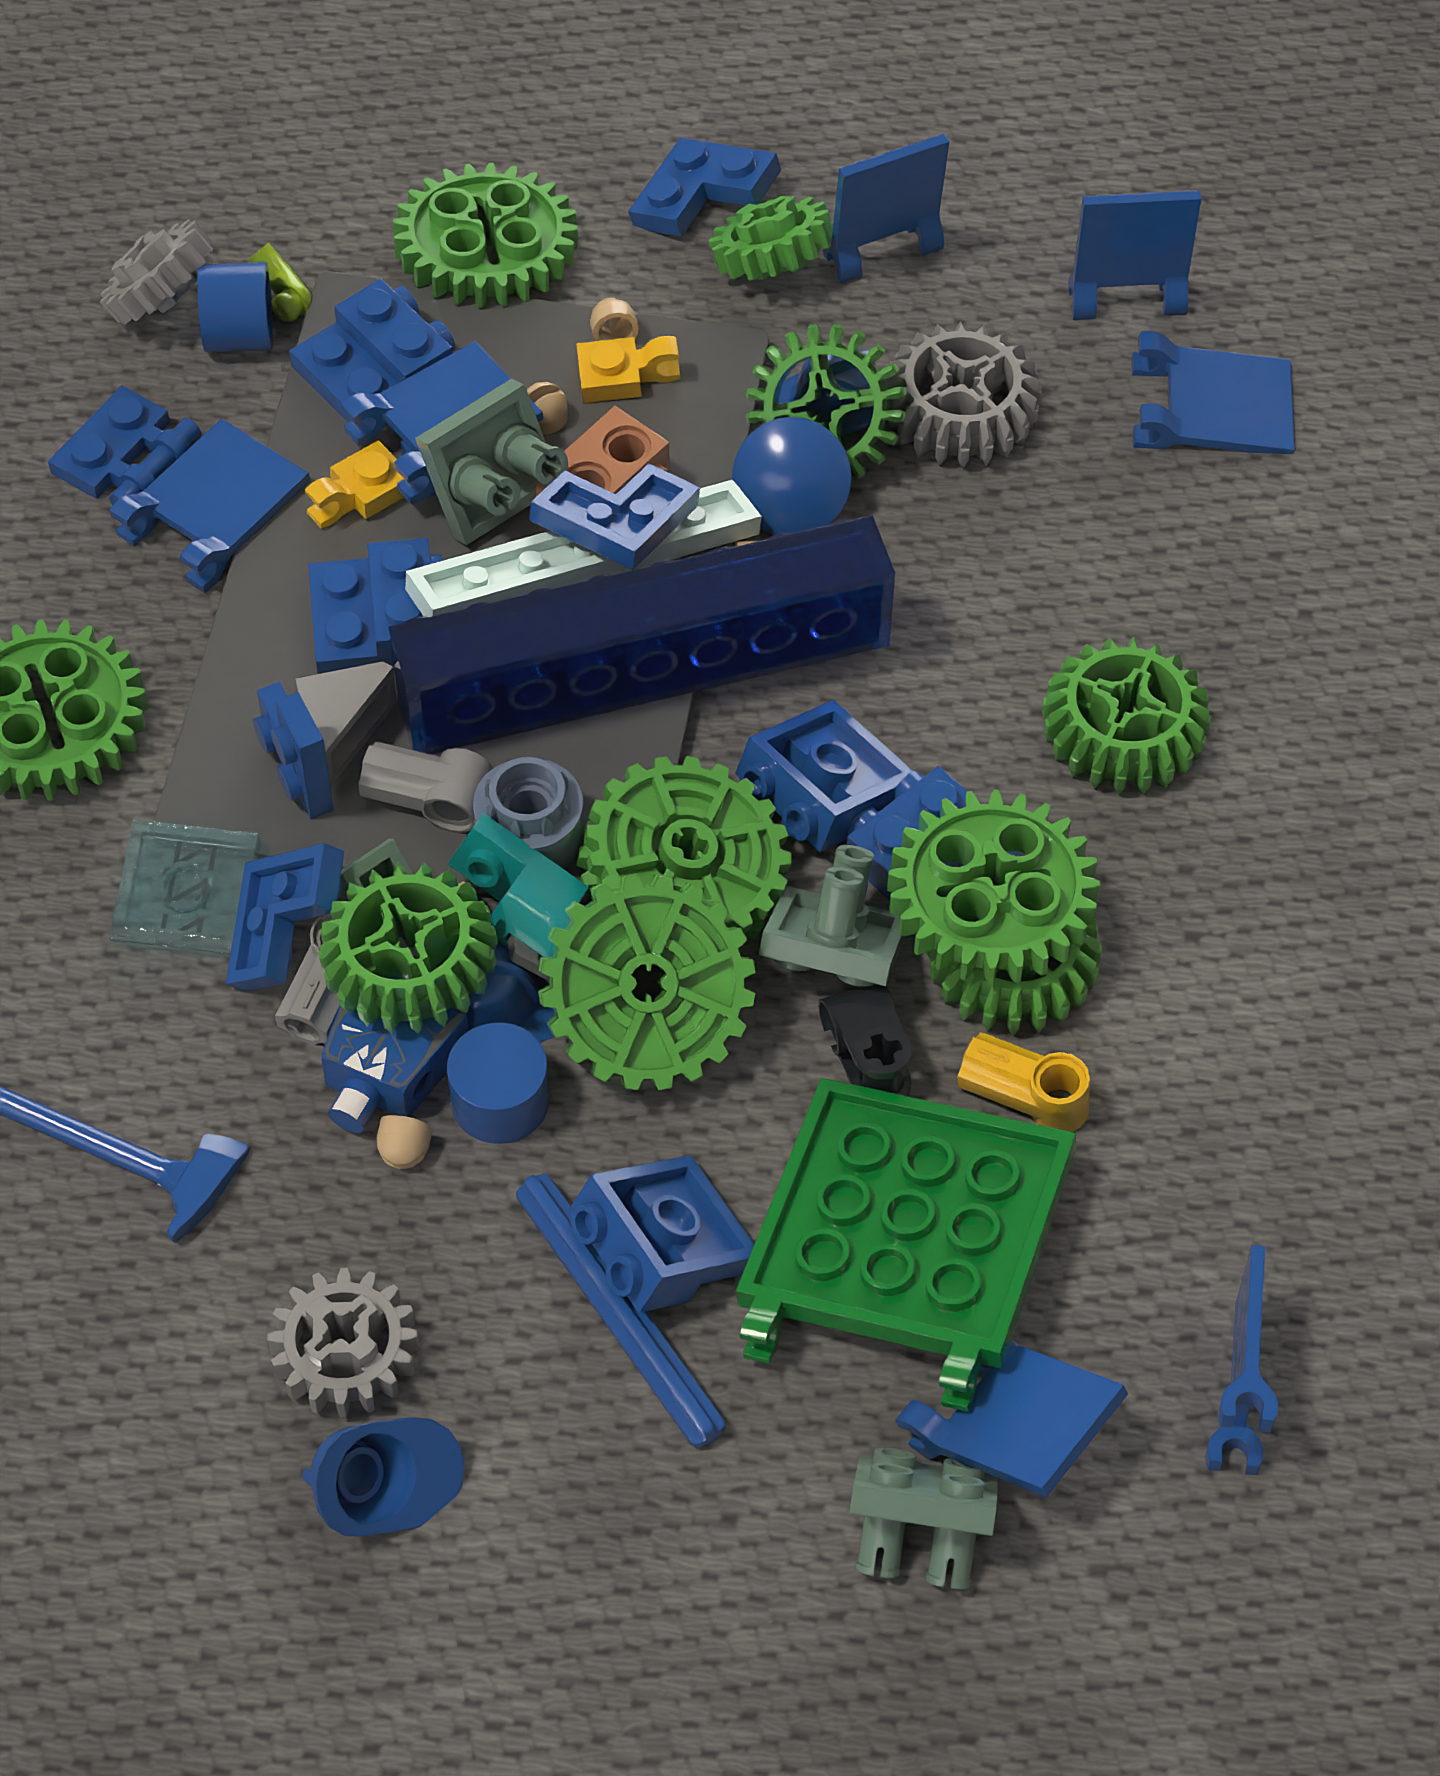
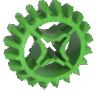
(823, 377)
(1146, 741)
(387, 979)
(1032, 996)

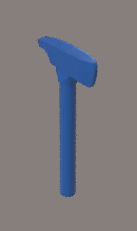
(191, 1184)

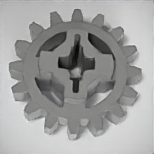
(156, 271)
(341, 1369)

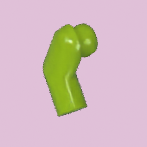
(291, 294)

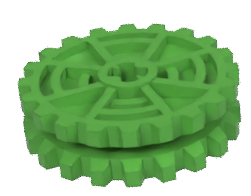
(690, 829)
(697, 981)

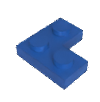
(698, 173)
(620, 524)
(292, 733)
(271, 900)

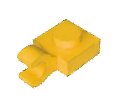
(616, 369)
(358, 482)

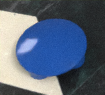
(793, 474)

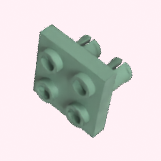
(489, 460)
(835, 927)
(950, 1498)

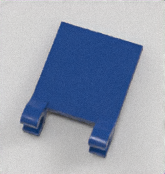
(888, 197)
(1134, 244)
(1214, 399)
(421, 404)
(213, 496)
(1246, 1384)
(1023, 1420)

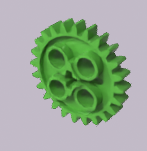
(446, 245)
(99, 691)
(993, 886)

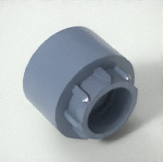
(537, 804)

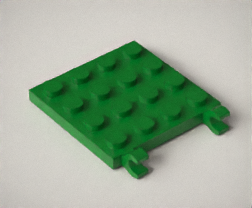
(906, 1228)

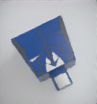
(385, 1068)

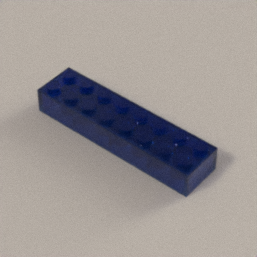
(642, 635)

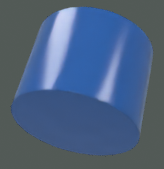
(235, 306)
(498, 1083)

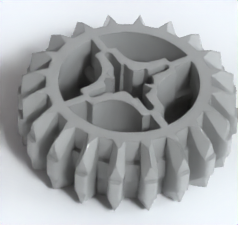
(959, 410)

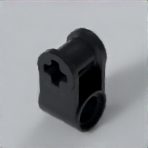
(869, 1038)

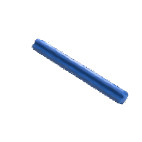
(633, 1330)

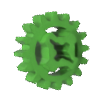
(771, 237)

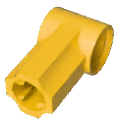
(1024, 1078)

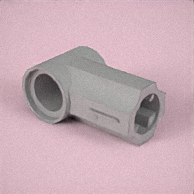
(425, 782)
(308, 1004)

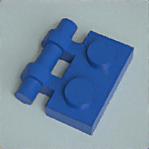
(114, 438)

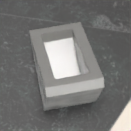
(348, 708)

